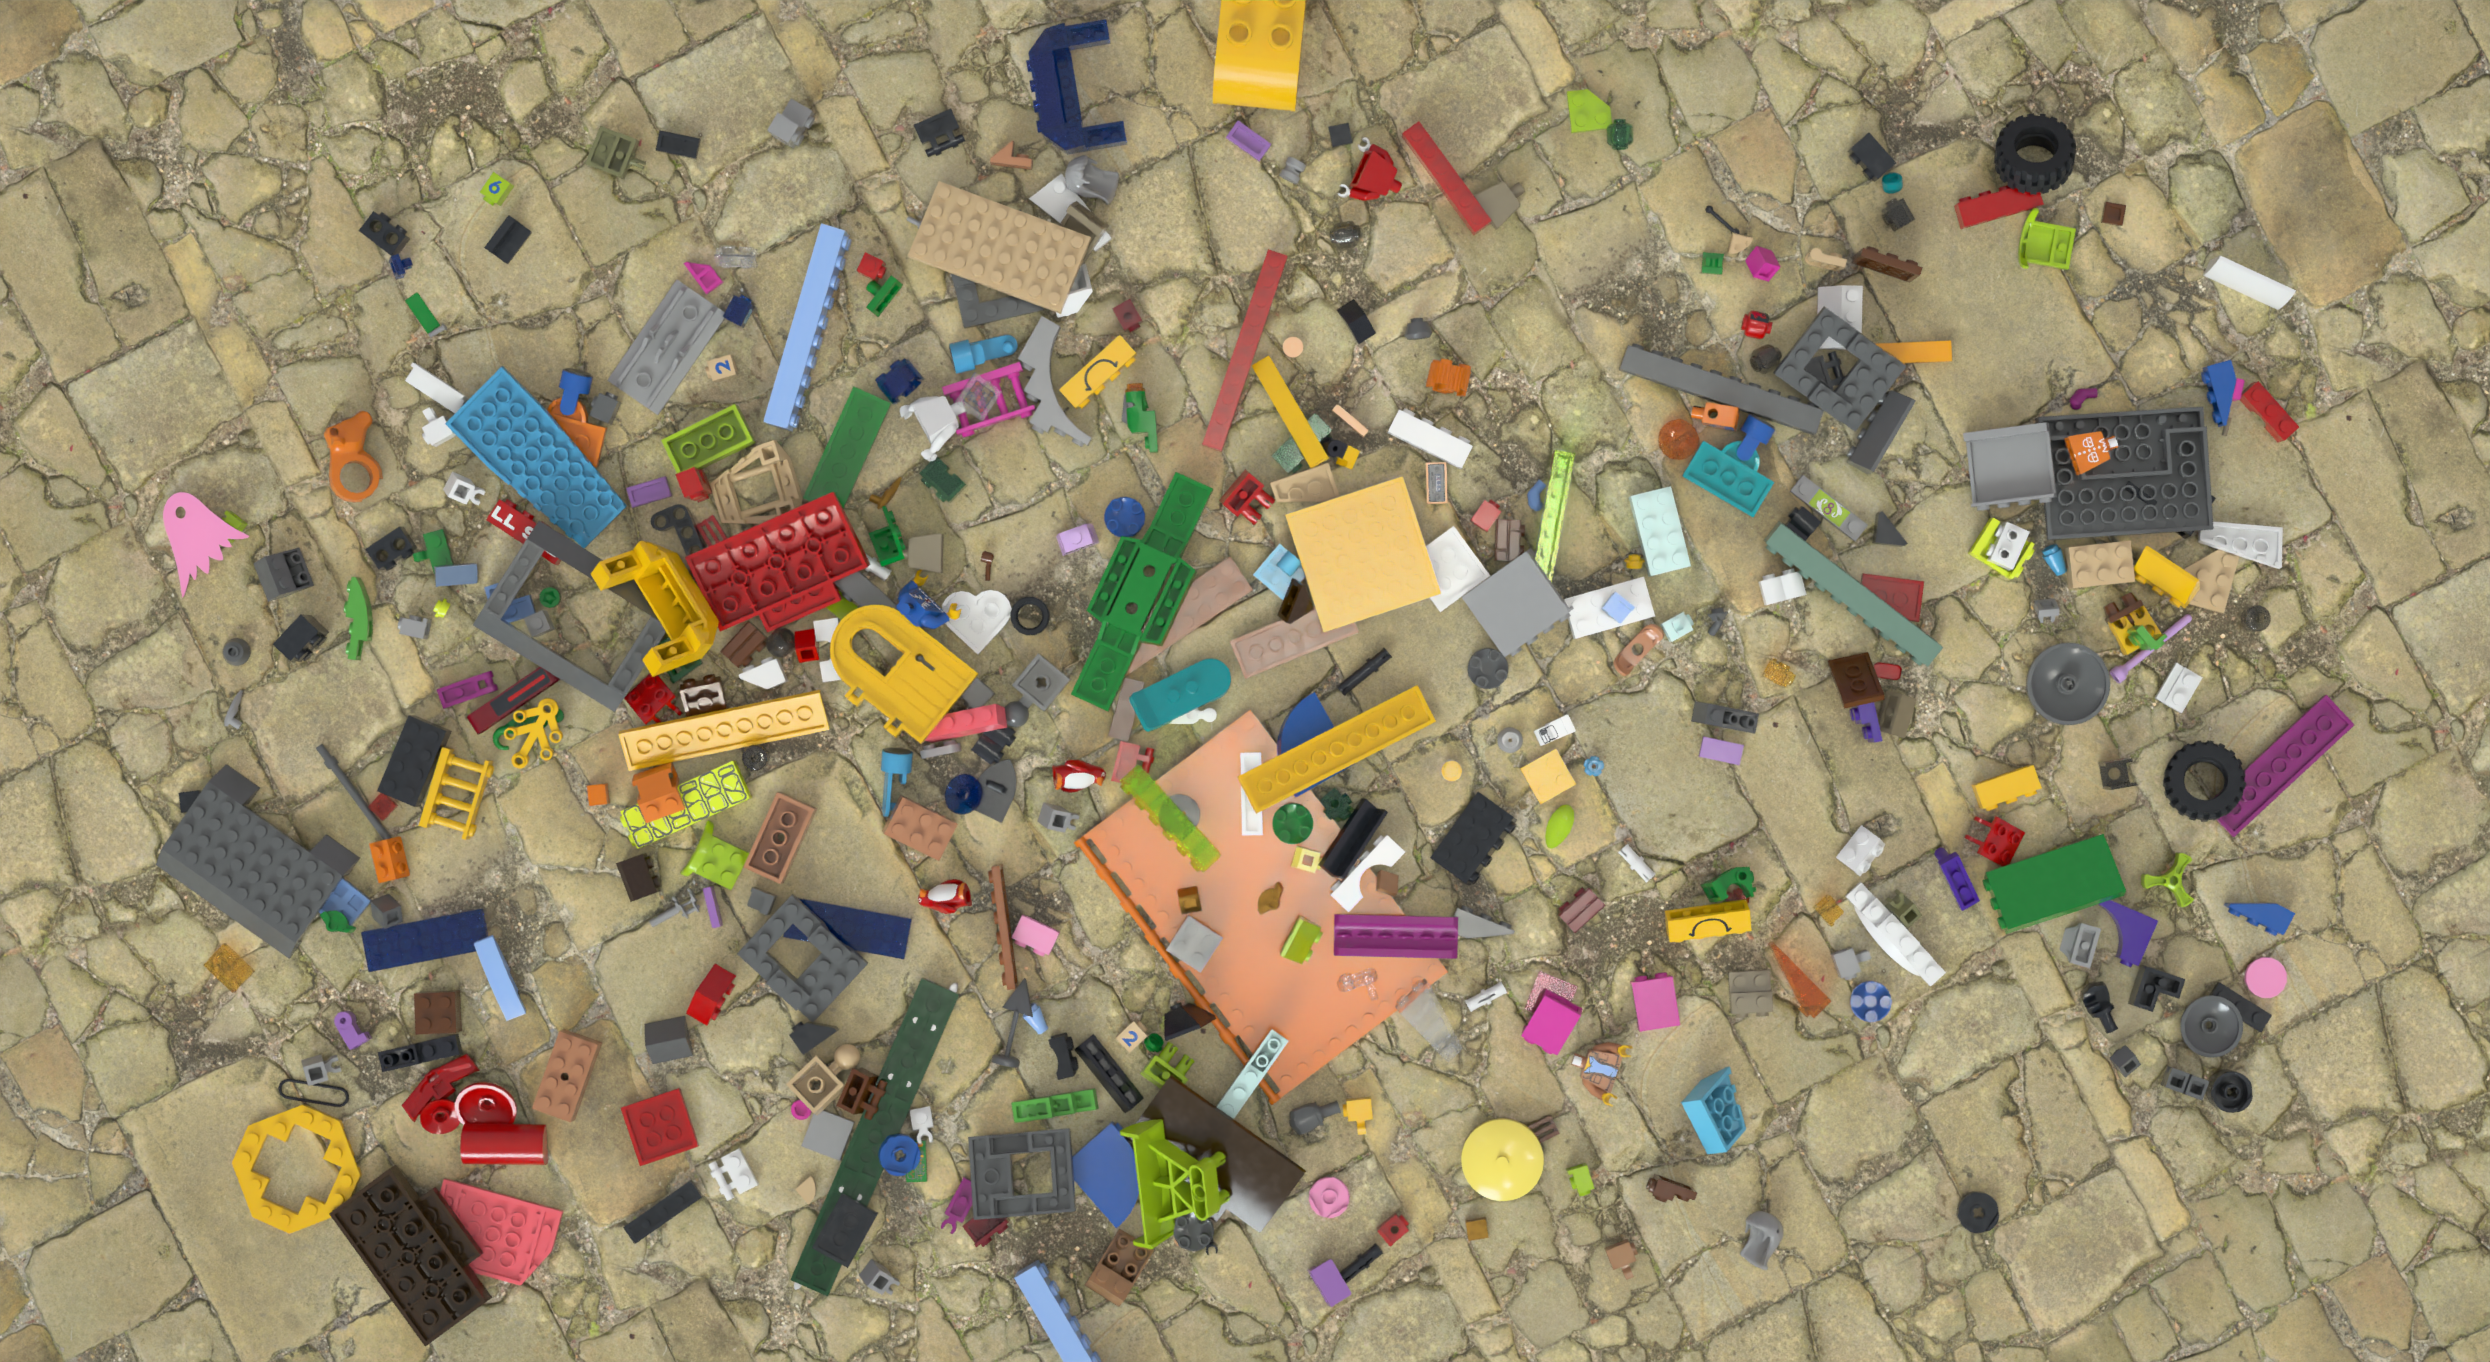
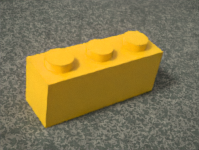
(2006, 787)

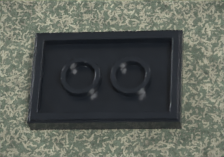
(845, 1230)

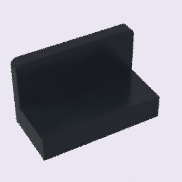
(508, 239)

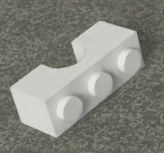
(823, 631)

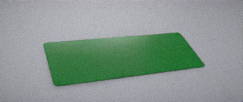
(422, 313)

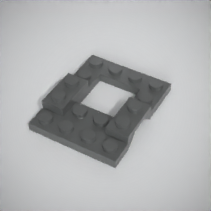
(977, 313)
(1860, 387)
(822, 979)
(993, 1174)

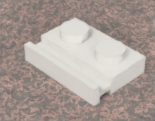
(2178, 687)

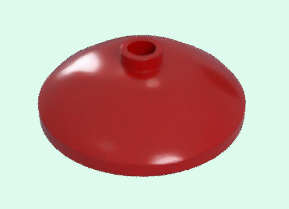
(474, 1108)

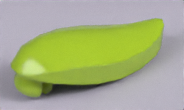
(1559, 826)

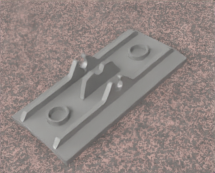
(667, 347)

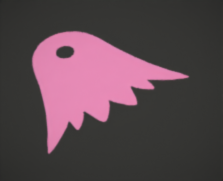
(195, 535)

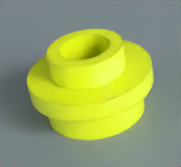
(441, 608)

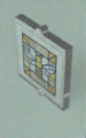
(978, 396)

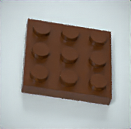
(1887, 264)

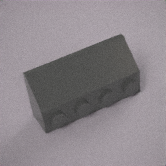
(1880, 432)

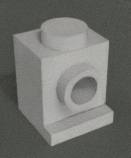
(414, 626)

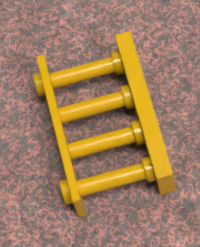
(441, 779)

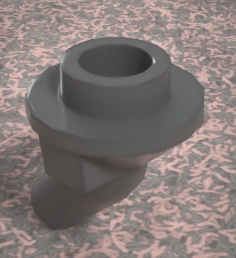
(1718, 616)

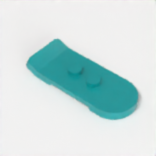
(1181, 693)

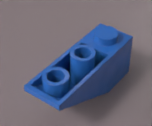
(2221, 385)
(2269, 915)

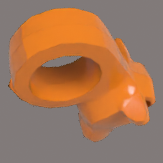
(346, 447)

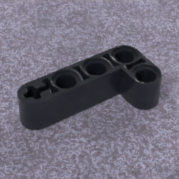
(680, 525)

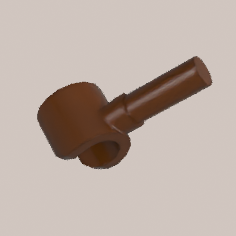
(987, 557)

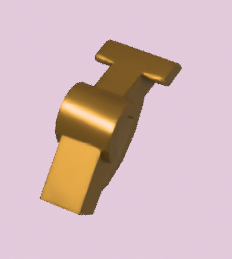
(1270, 899)

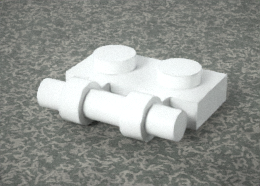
(739, 1172)

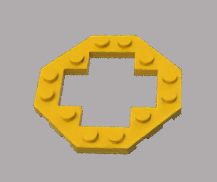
(255, 1184)

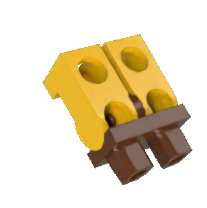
(2122, 620)

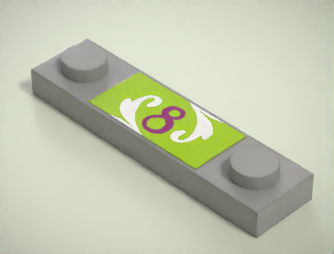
(1828, 508)

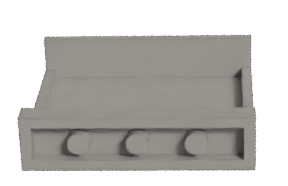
(2011, 466)
(1517, 604)

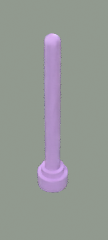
(2120, 672)

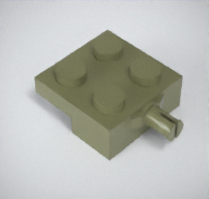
(614, 153)

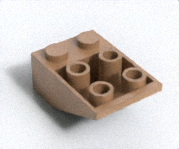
(1118, 1268)

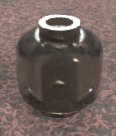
(1345, 235)
(1765, 358)
(2262, 619)
(781, 642)
(761, 762)

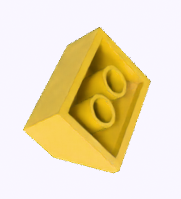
(2166, 578)

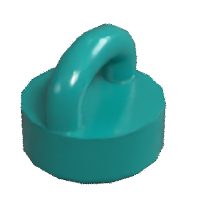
(1892, 183)

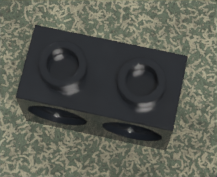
(382, 237)
(389, 544)

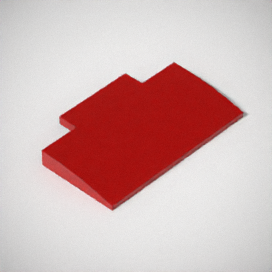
(780, 566)

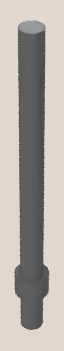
(332, 763)

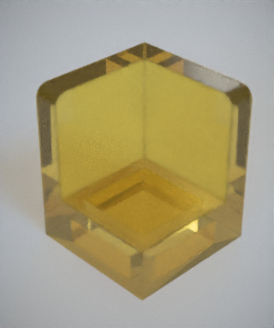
(1828, 910)

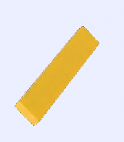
(1290, 412)

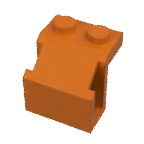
(658, 792)

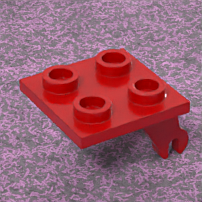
(650, 698)
(2000, 842)

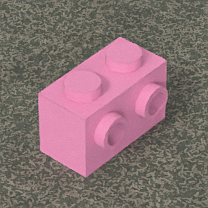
(1035, 935)

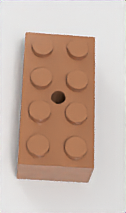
(775, 857)
(570, 1055)

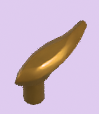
(887, 496)

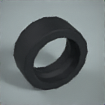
(1045, 615)

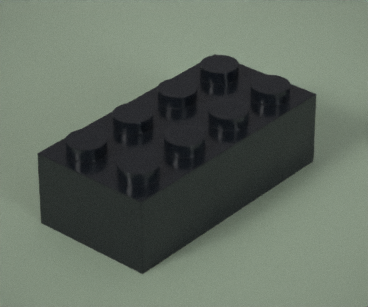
(414, 761)

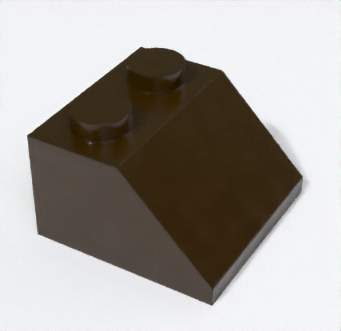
(639, 877)

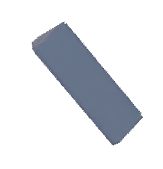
(455, 574)

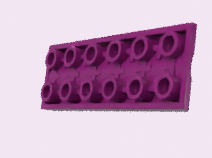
(1396, 936)

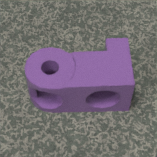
(349, 1030)

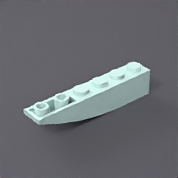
(1252, 1074)

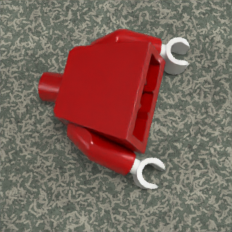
(1374, 174)

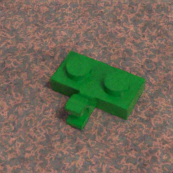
(437, 549)

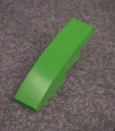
(1054, 1105)

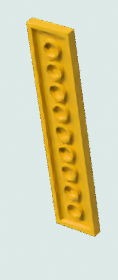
(724, 730)
(1336, 749)

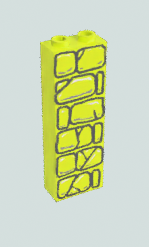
(702, 799)

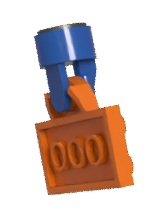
(573, 416)

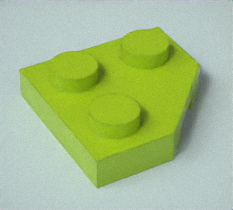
(1587, 111)

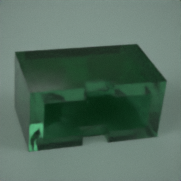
(936, 475)

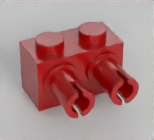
(1242, 493)

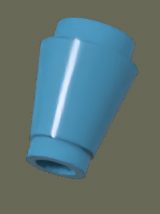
(2054, 558)

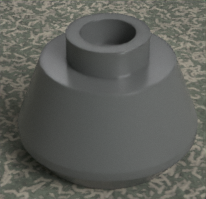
(1417, 329)
(236, 651)

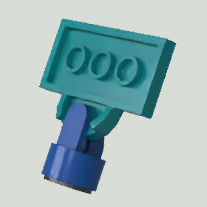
(1733, 470)

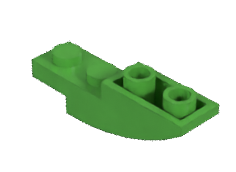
(360, 609)

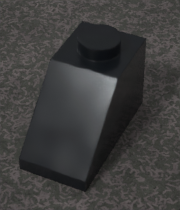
(811, 1034)

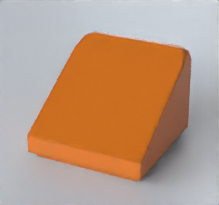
(598, 794)

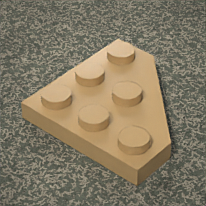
(2215, 580)

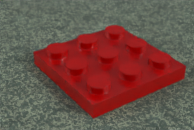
(659, 1126)

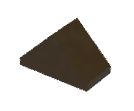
(1295, 603)

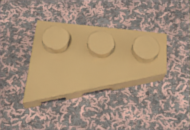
(1306, 486)

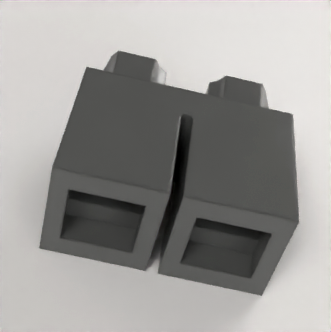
(2184, 1083)

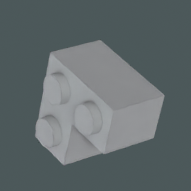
(791, 124)

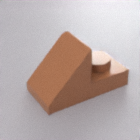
(1006, 159)

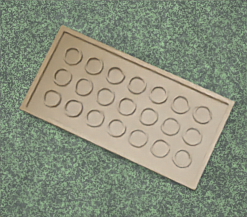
(999, 247)

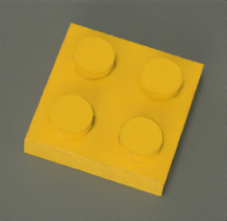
(1548, 776)

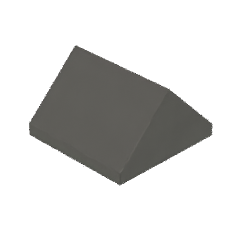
(668, 1040)

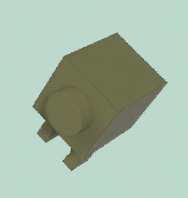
(1903, 909)

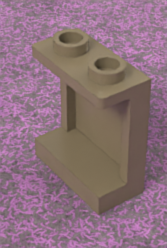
(1084, 222)

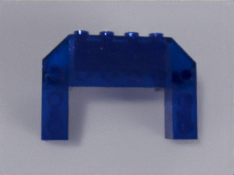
(1057, 89)

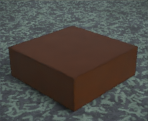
(2113, 214)

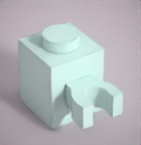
(1677, 626)

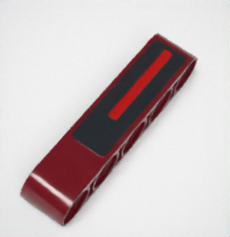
(511, 699)

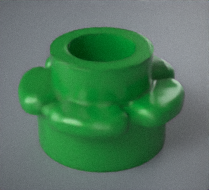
(1153, 1042)

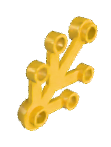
(536, 730)

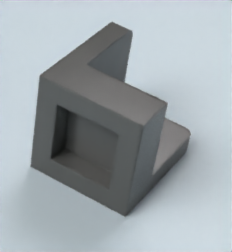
(761, 900)
(386, 911)

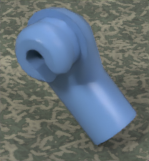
(1534, 496)

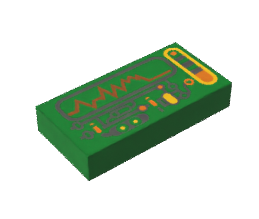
(919, 1174)

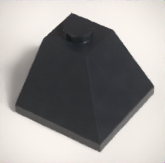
(1185, 1019)

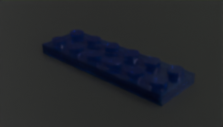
(860, 928)
(423, 940)

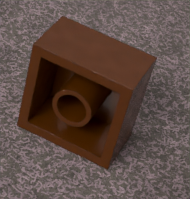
(437, 1012)

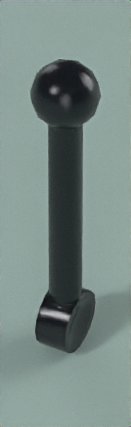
(1709, 209)

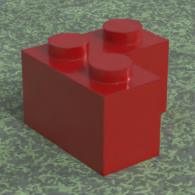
(710, 995)

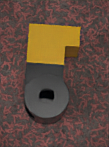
(1346, 454)

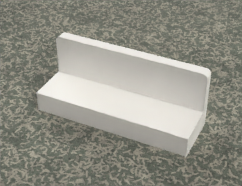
(436, 388)

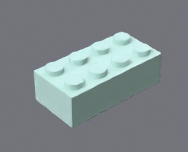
(1659, 531)

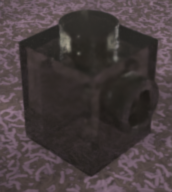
(1897, 214)

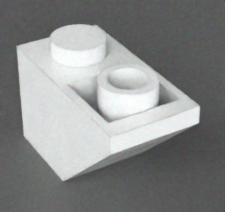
(766, 675)

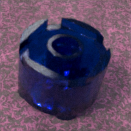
(900, 380)

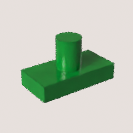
(882, 294)

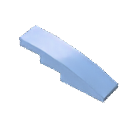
(499, 977)

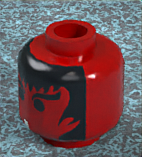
(1756, 324)

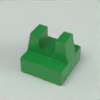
(1712, 263)

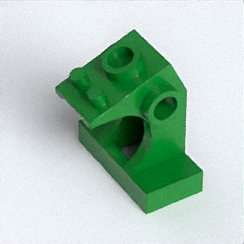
(1741, 876)

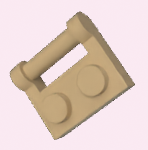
(1830, 262)

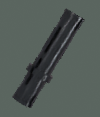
(1364, 671)
(1362, 1262)

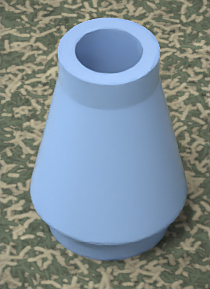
(1037, 1021)

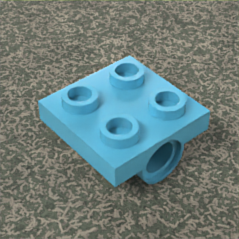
(1279, 570)

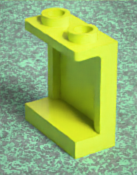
(1987, 537)

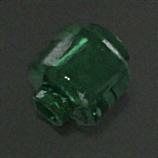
(1619, 134)

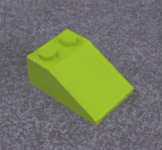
(1301, 940)

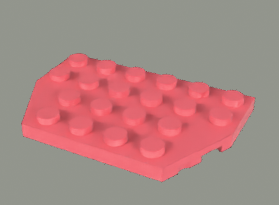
(507, 1229)

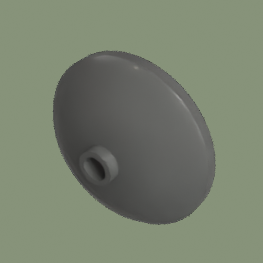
(2224, 1031)

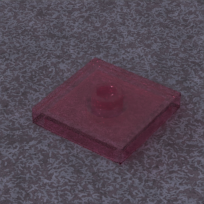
(1554, 984)

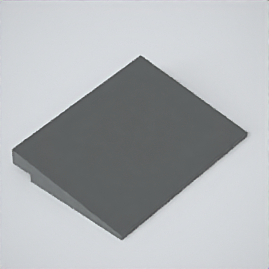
(2156, 451)

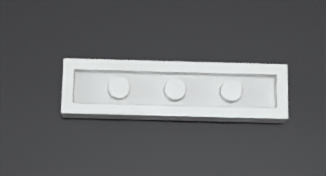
(1251, 821)

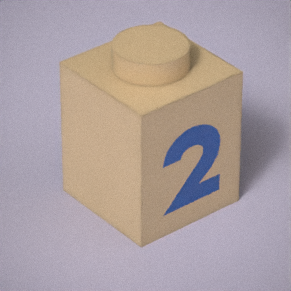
(722, 368)
(1132, 1035)

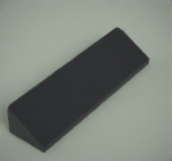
(1109, 1073)

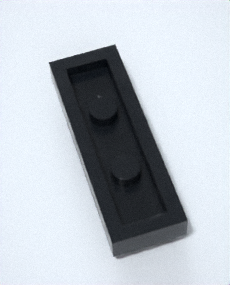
(2251, 1013)

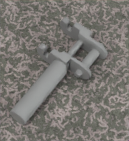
(675, 910)

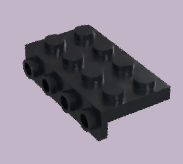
(1474, 839)

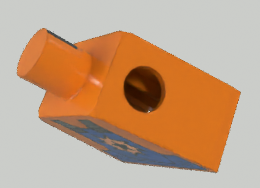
(1726, 419)

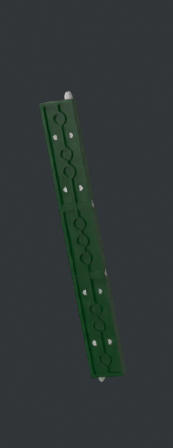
(861, 1165)

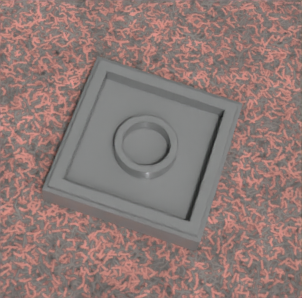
(828, 1134)

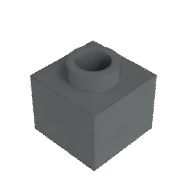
(2125, 1061)

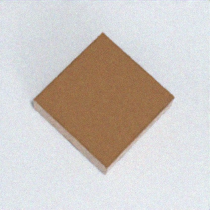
(1387, 883)

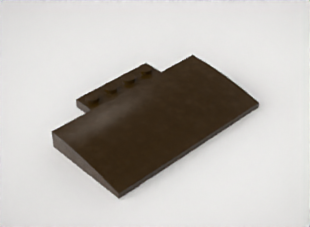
(1253, 1172)
(414, 1252)

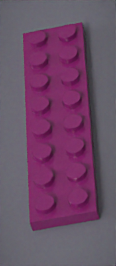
(2287, 760)

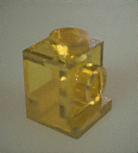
(1779, 673)

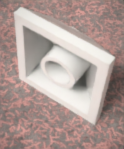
(1079, 293)

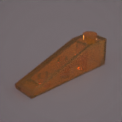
(1805, 992)

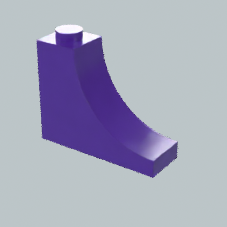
(2133, 932)

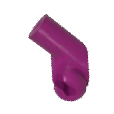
(2080, 396)

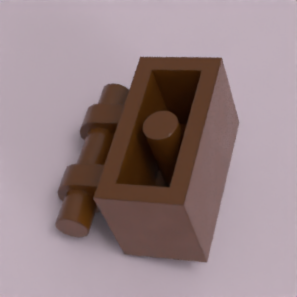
(858, 1091)

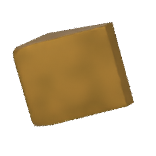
(1189, 900)
(1476, 1229)

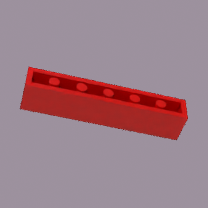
(1446, 178)

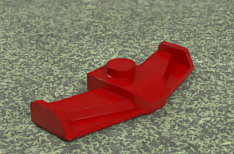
(438, 1084)

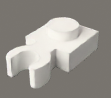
(922, 1121)

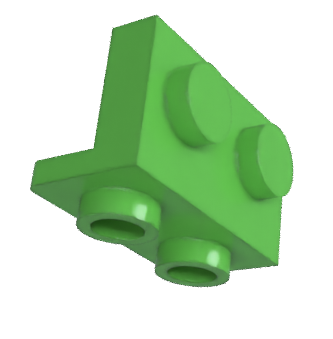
(2142, 638)

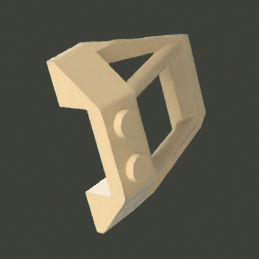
(772, 459)

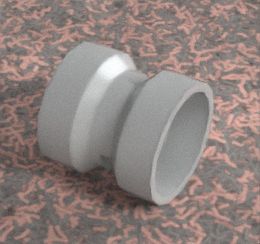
(1292, 170)

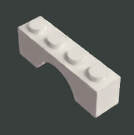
(1348, 891)

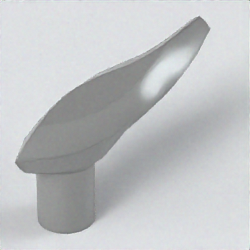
(229, 719)

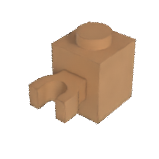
(1621, 1255)

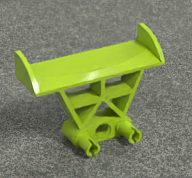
(1162, 1182)

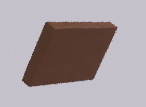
(1856, 680)

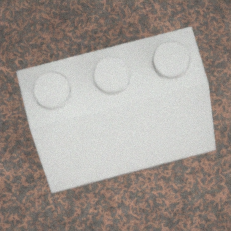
(1844, 302)

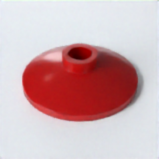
(439, 1123)

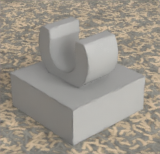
(2046, 608)

